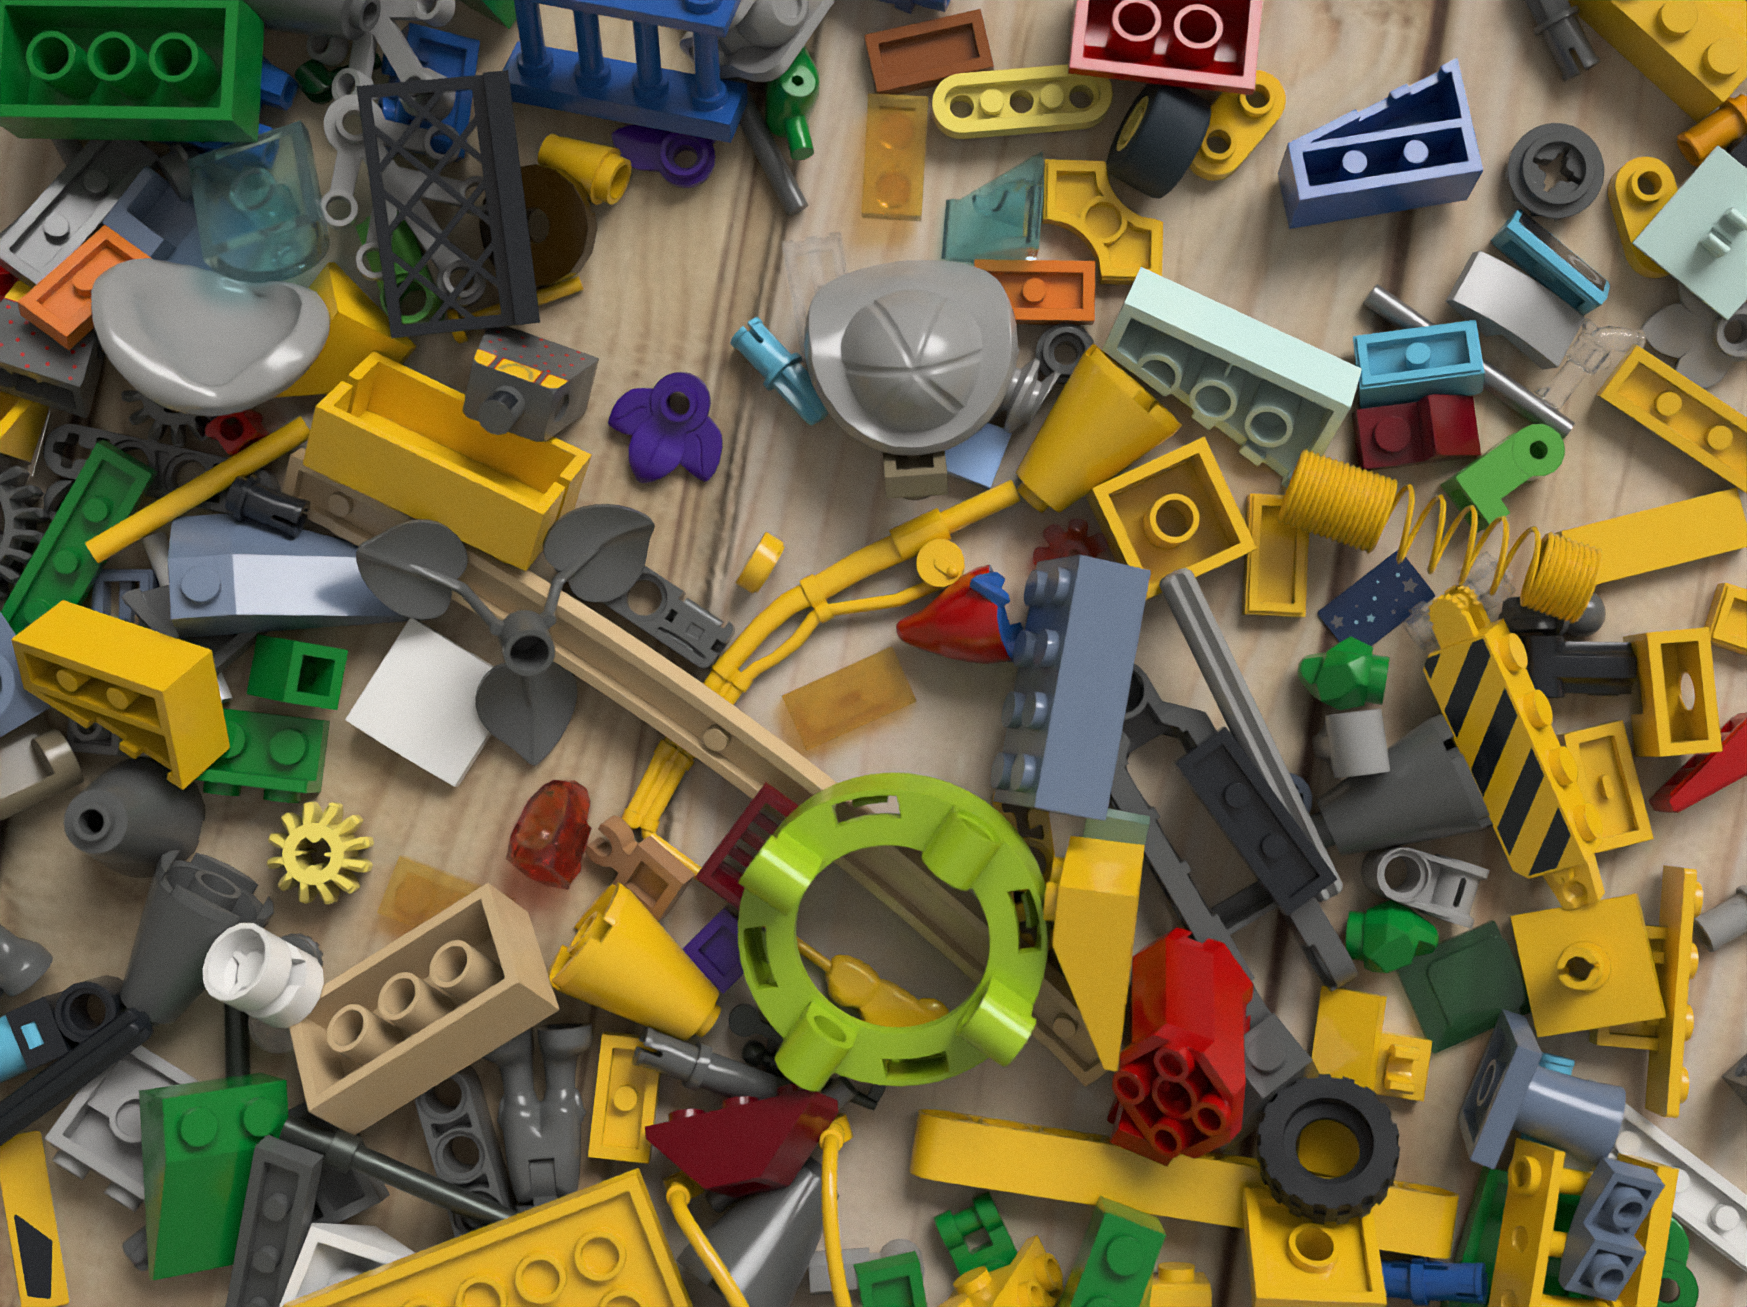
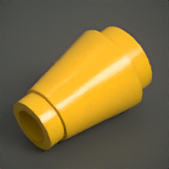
(592, 164)

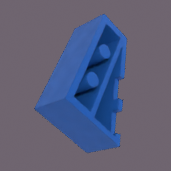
(1386, 158)

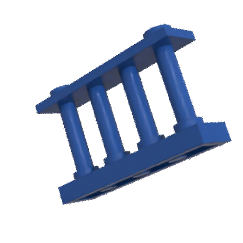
(627, 90)

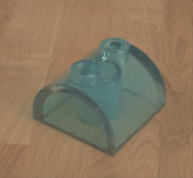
(260, 207)

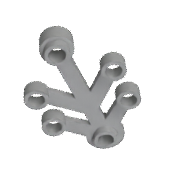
(394, 47)
(401, 184)

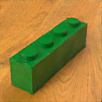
(1115, 1258)

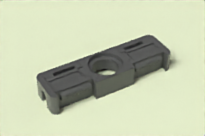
(679, 624)

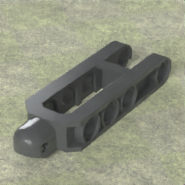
(1144, 720)

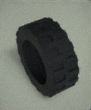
(1320, 1197)

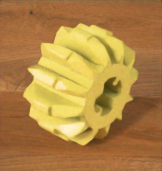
(296, 854)

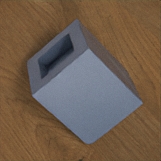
(152, 215)

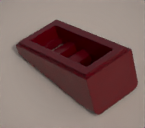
(718, 874)

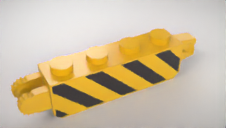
(1513, 749)

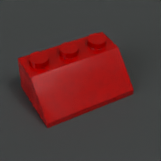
(1168, 42)

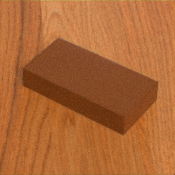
(927, 52)

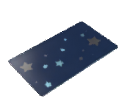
(1376, 602)

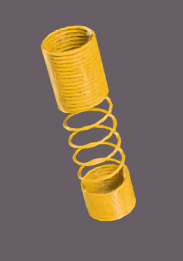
(1357, 504)

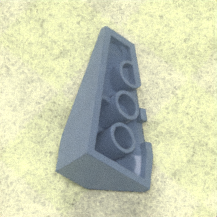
(262, 580)

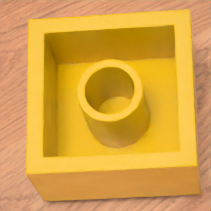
(1172, 515)

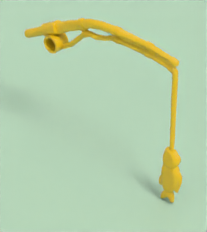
(939, 565)

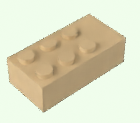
(422, 1010)

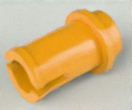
(1718, 129)

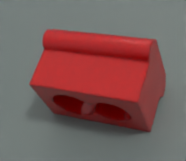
(238, 435)

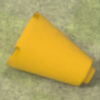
(1091, 433)
(634, 969)

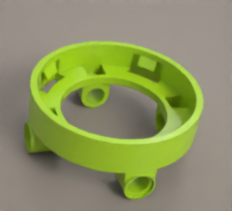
(962, 845)

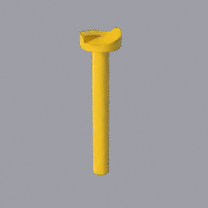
(543, 296)

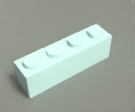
(1233, 371)

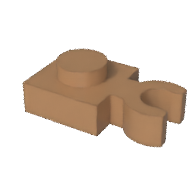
(644, 868)

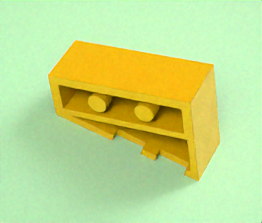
(131, 681)

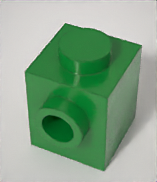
(297, 672)

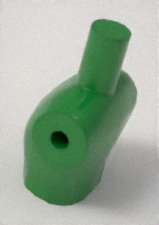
(791, 103)

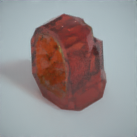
(552, 834)

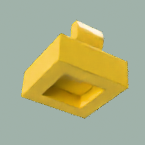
(1403, 1066)

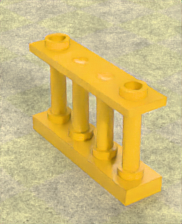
(1528, 1234)

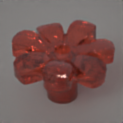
(1073, 540)

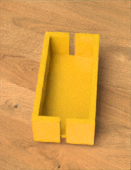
(420, 455)

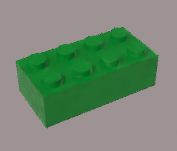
(131, 70)

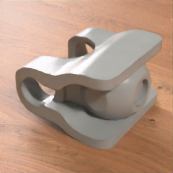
(764, 37)

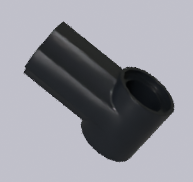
(1579, 667)

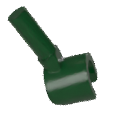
(317, 81)

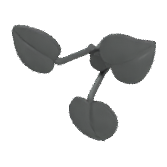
(529, 695)

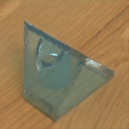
(997, 218)

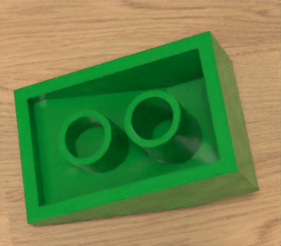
(199, 1166)

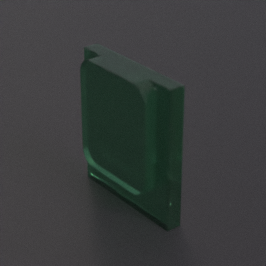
(1464, 986)

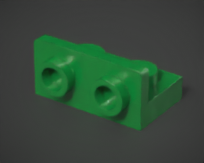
(269, 753)

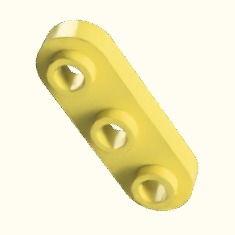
(992, 91)

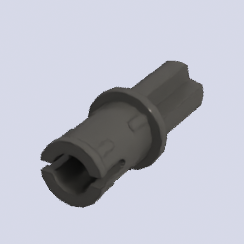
(1562, 34)

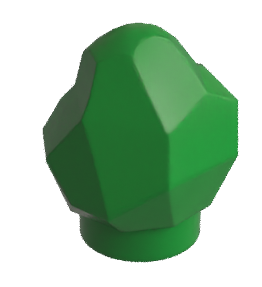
(1345, 675)
(1388, 936)

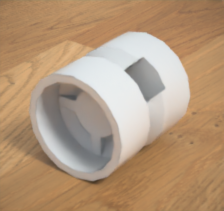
(263, 975)

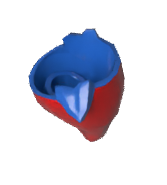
(965, 621)

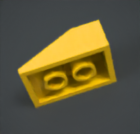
(1095, 917)

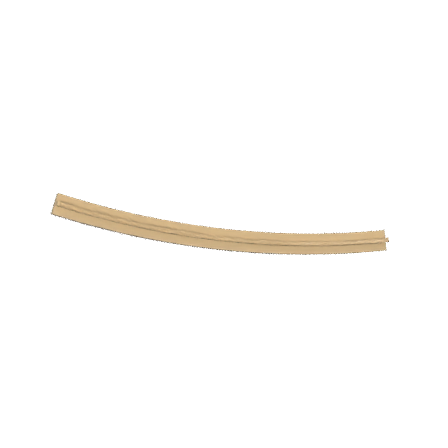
(727, 744)

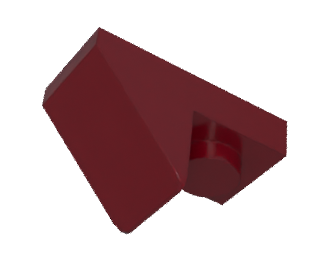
(1416, 432)

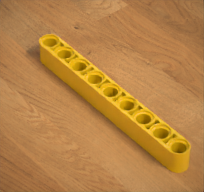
(1086, 1165)

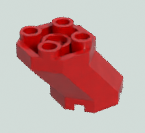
(1185, 1045)

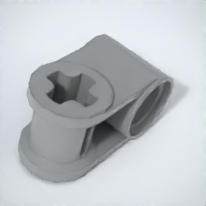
(1432, 883)

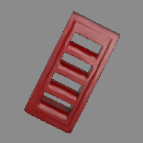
(1706, 771)

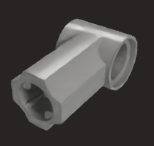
(1353, 743)

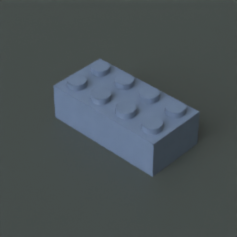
(1070, 686)

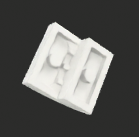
(426, 703)

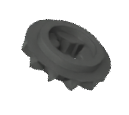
(1581, 165)

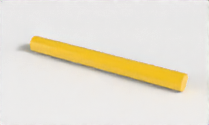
(198, 490)

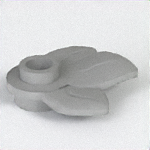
(1696, 338)

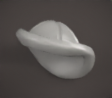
(203, 337)
(911, 353)

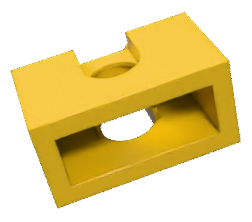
(1666, 723)

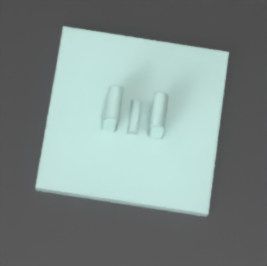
(1704, 234)

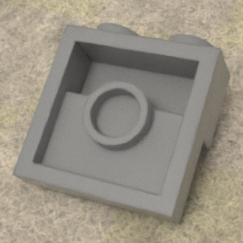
(104, 1125)

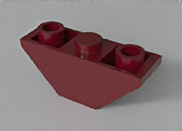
(748, 1142)

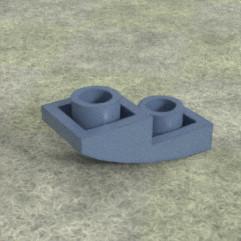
(1601, 1238)

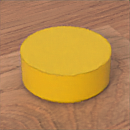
(760, 563)

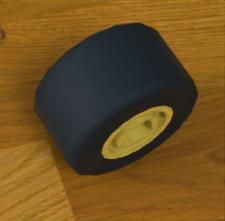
(1158, 138)

